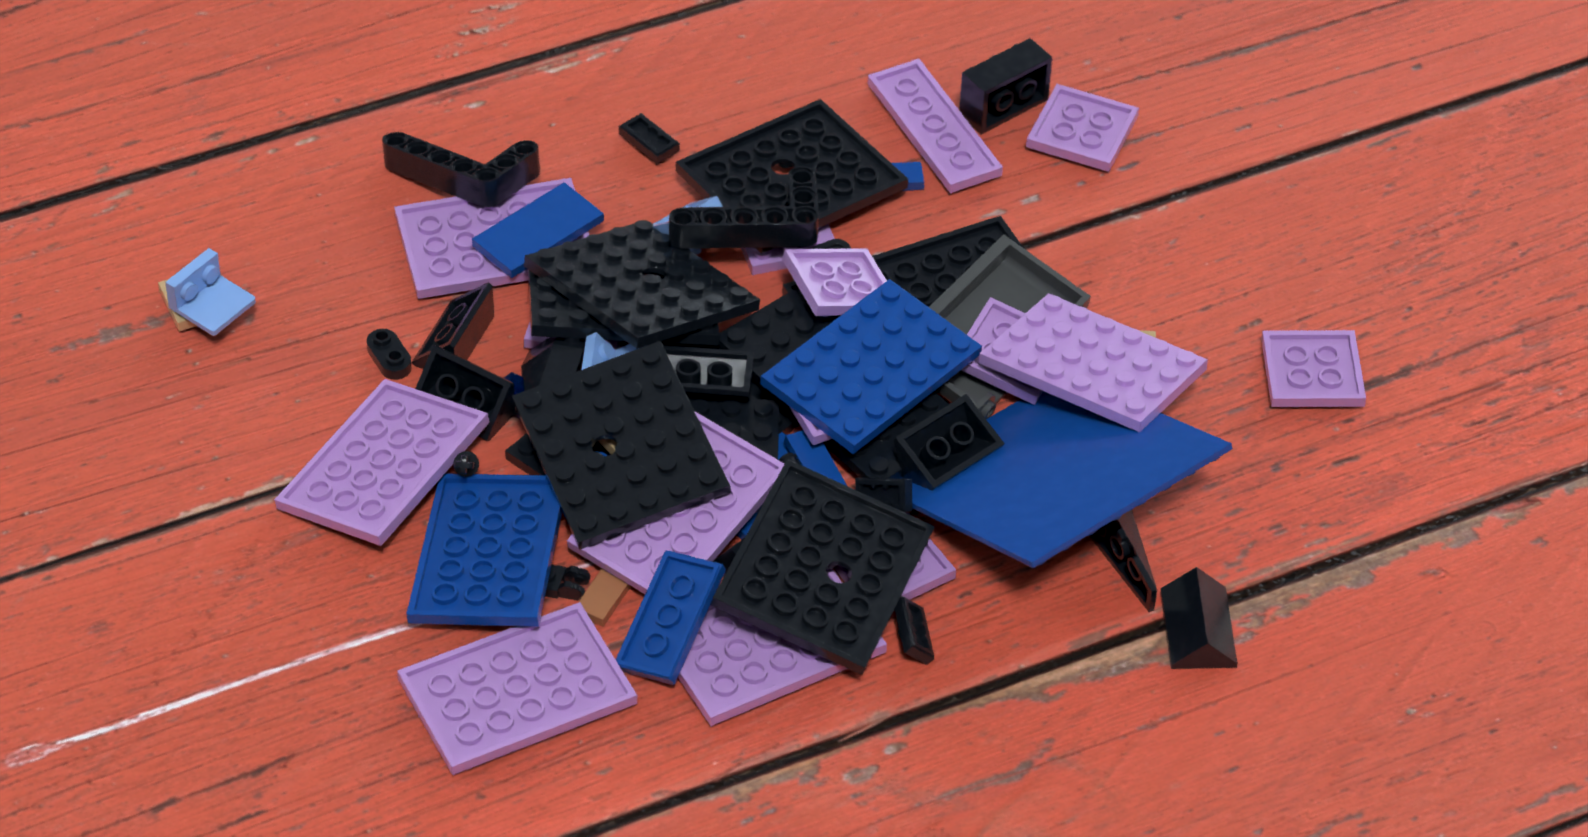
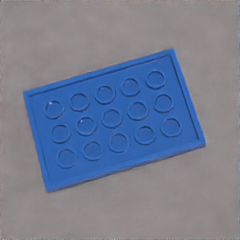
(871, 366)
(486, 551)

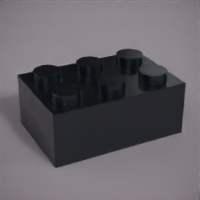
(1005, 85)

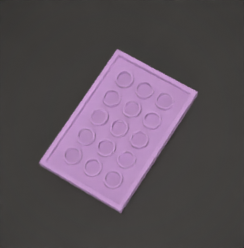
(440, 237)
(1093, 362)
(382, 462)
(700, 529)
(743, 666)
(516, 688)

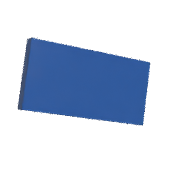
(542, 224)
(669, 617)

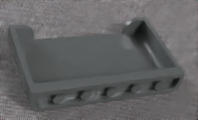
(1012, 278)

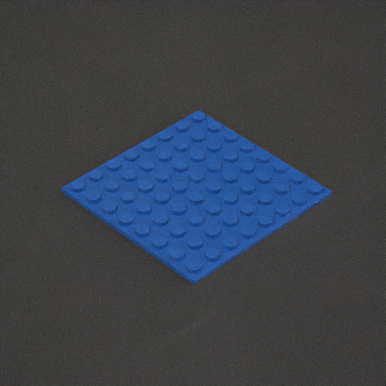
(1063, 476)

